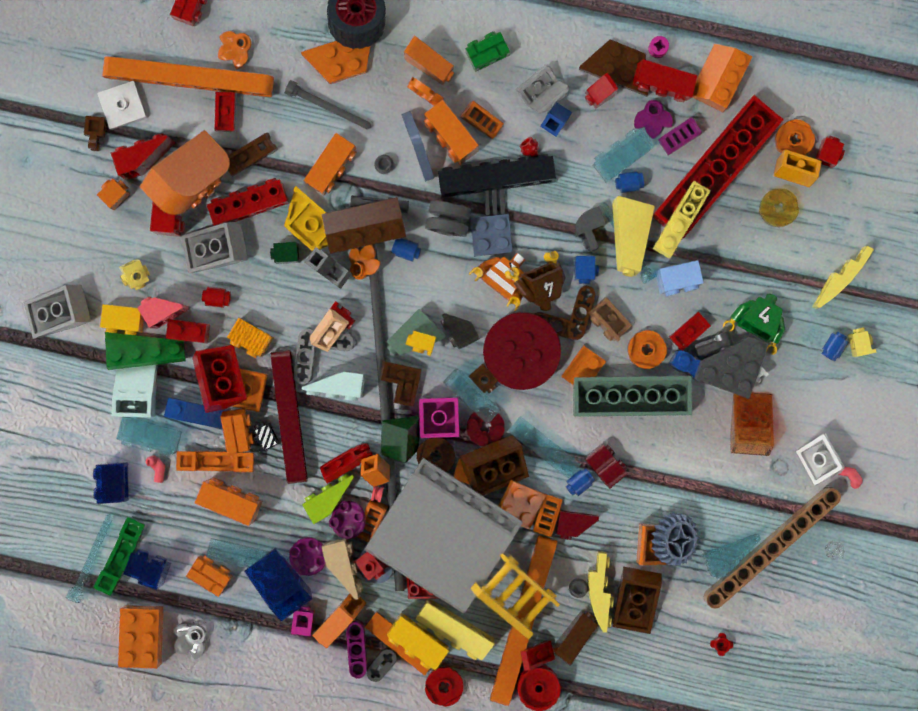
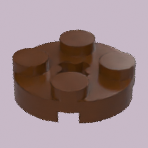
(437, 444)

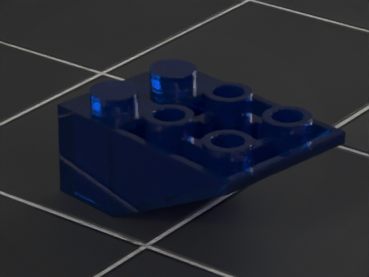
(279, 584)

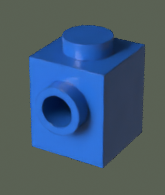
(556, 119)
(585, 269)

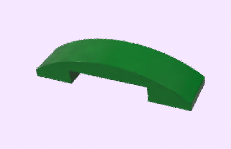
(117, 561)

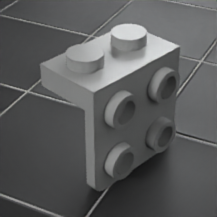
(542, 90)

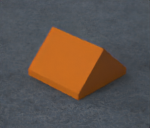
(645, 554)

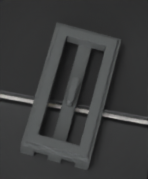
(502, 200)

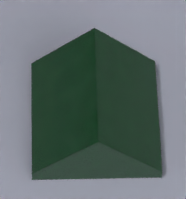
(400, 438)

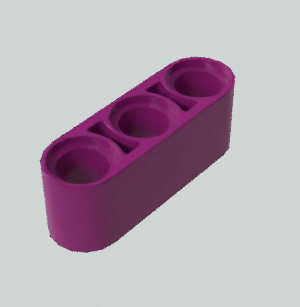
(356, 658)

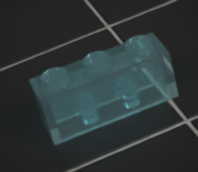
(622, 154)
(148, 436)

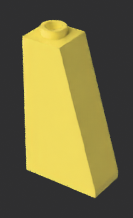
(631, 233)

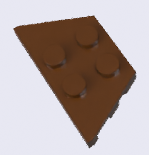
(618, 62)

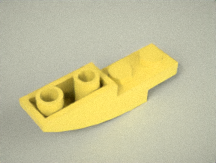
(681, 219)
(600, 599)

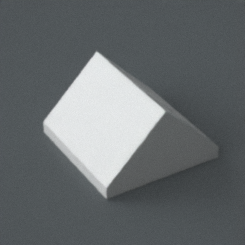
(820, 460)

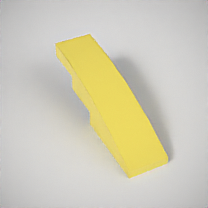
(837, 282)

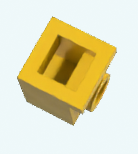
(421, 342)

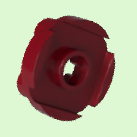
(481, 437)

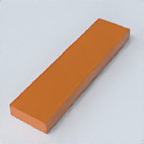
(379, 627)

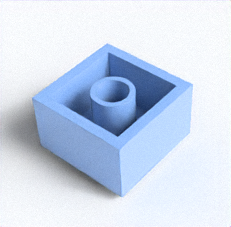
(678, 277)

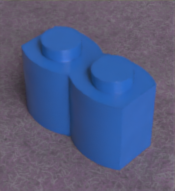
(684, 362)

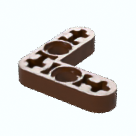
(568, 324)

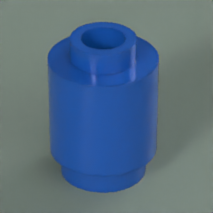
(629, 182)
(406, 249)
(835, 346)
(580, 482)

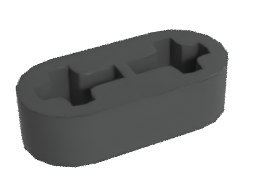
(385, 667)

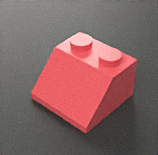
(158, 311)

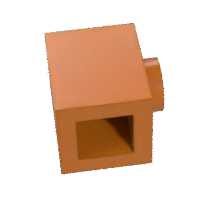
(113, 193)
(375, 470)

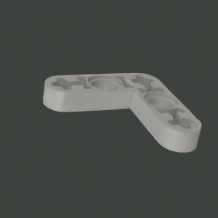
(340, 347)

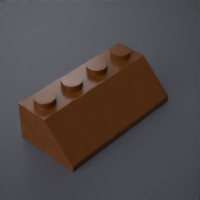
(363, 225)

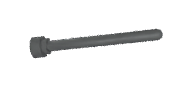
(293, 89)

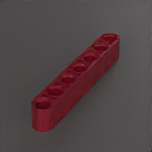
(289, 417)

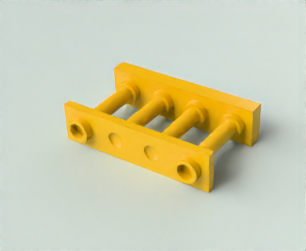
(510, 614)

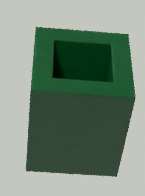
(285, 253)

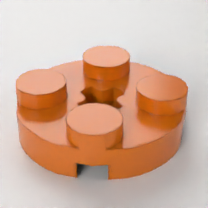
(424, 91)
(788, 130)
(655, 343)

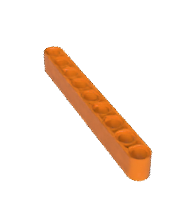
(188, 76)
(517, 642)

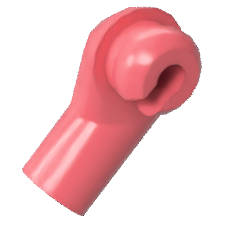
(158, 466)
(853, 475)

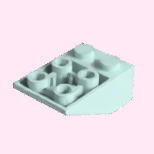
(345, 383)
(135, 392)

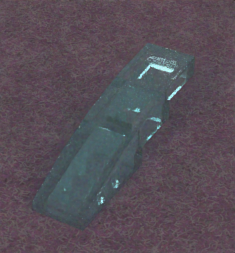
(235, 553)

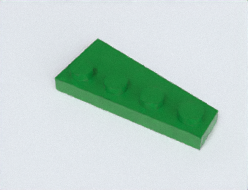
(138, 351)

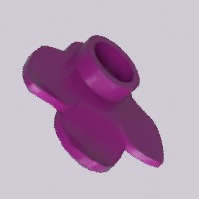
(653, 121)

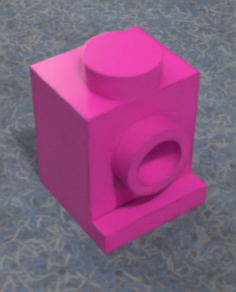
(300, 627)

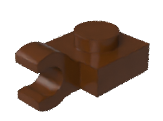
(94, 128)

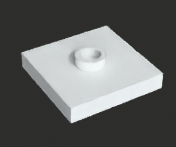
(122, 105)

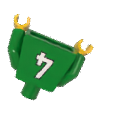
(760, 319)

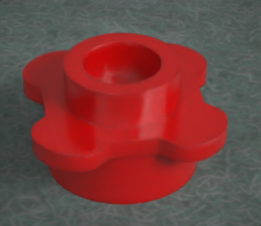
(727, 645)

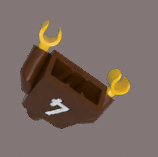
(541, 283)

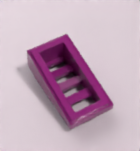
(693, 125)

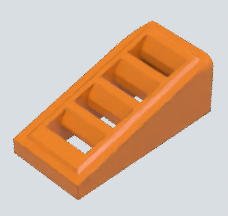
(485, 114)
(380, 507)
(543, 531)

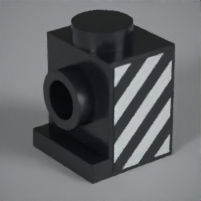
(265, 436)

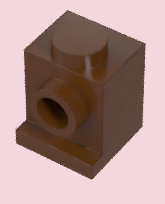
(478, 374)

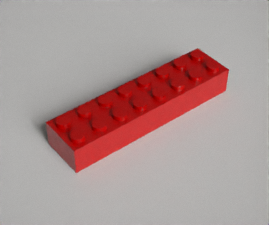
(724, 158)

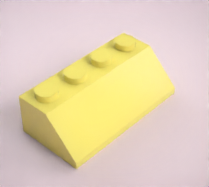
(455, 629)

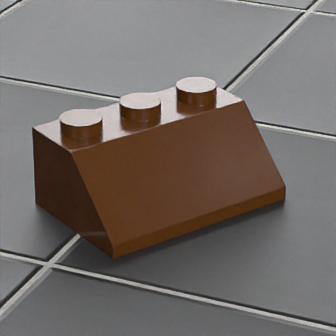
(495, 465)

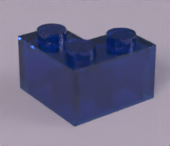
(147, 569)

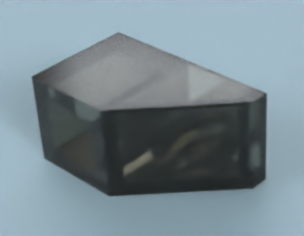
(460, 329)

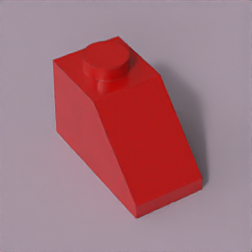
(601, 91)

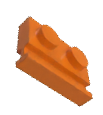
(583, 365)

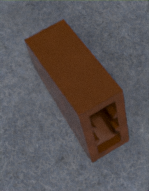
(575, 637)

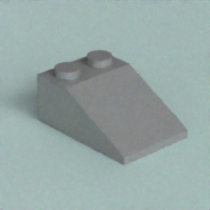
(214, 247)
(57, 311)

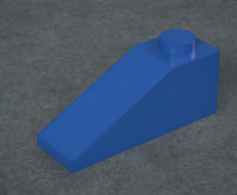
(192, 413)

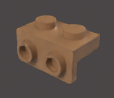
(609, 319)

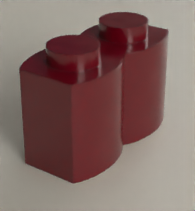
(606, 466)

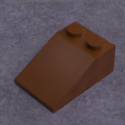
(637, 600)

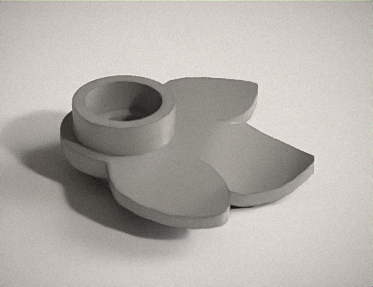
(188, 641)

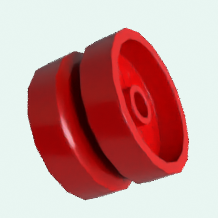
(536, 698)

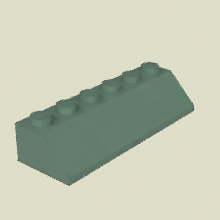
(632, 396)

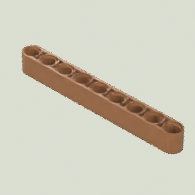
(781, 545)

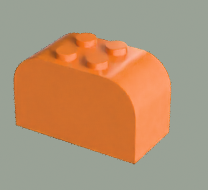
(187, 175)

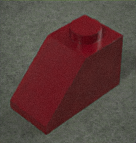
(573, 523)

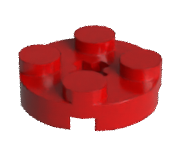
(443, 697)

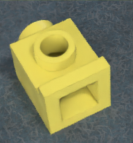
(861, 342)

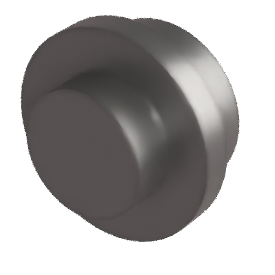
(383, 164)
(578, 588)

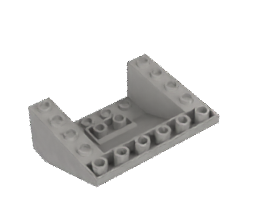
(443, 535)

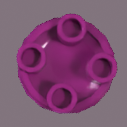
(348, 519)
(307, 556)

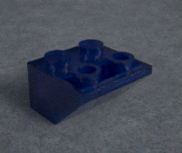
(111, 482)

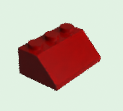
(219, 378)

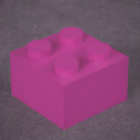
(439, 417)

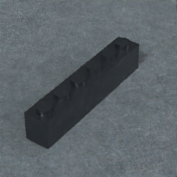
(496, 176)

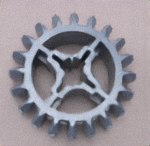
(675, 539)

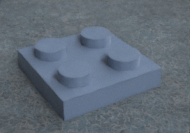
(491, 235)

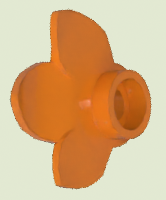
(232, 50)
(365, 260)

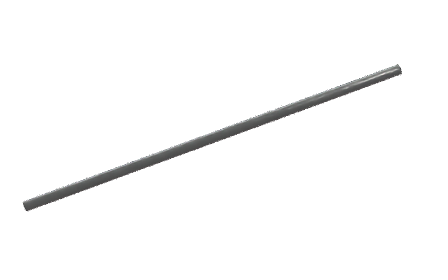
(383, 393)

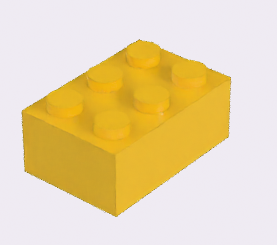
(417, 642)

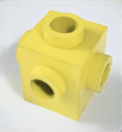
(128, 271)

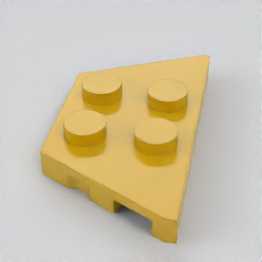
(306, 221)

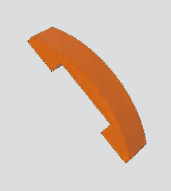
(214, 461)

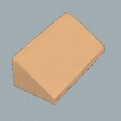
(328, 330)

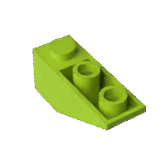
(323, 504)

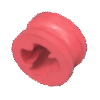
(377, 493)

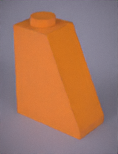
(428, 61)
(339, 620)

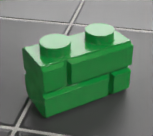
(487, 51)

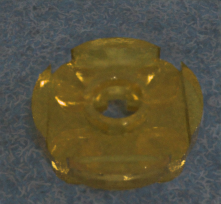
(789, 203)

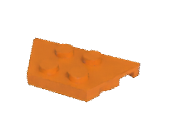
(337, 61)

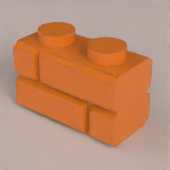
(236, 430)
(210, 575)

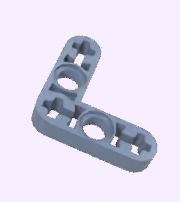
(418, 146)

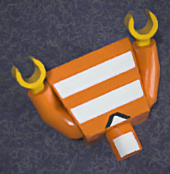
(493, 274)

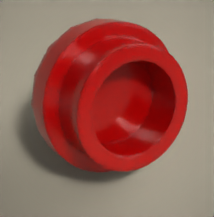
(529, 147)

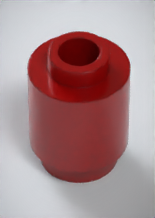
(216, 297)

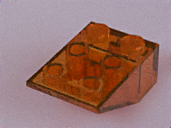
(752, 425)

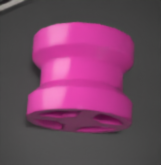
(657, 51)

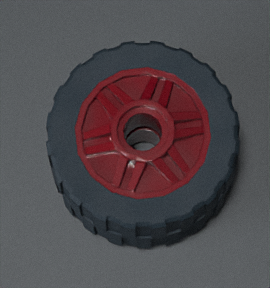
(356, 21)

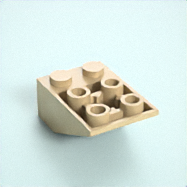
(340, 562)

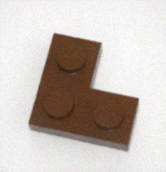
(407, 381)

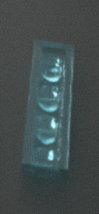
(544, 447)

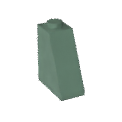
(417, 322)

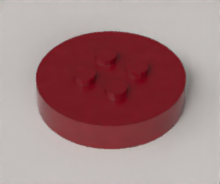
(522, 350)

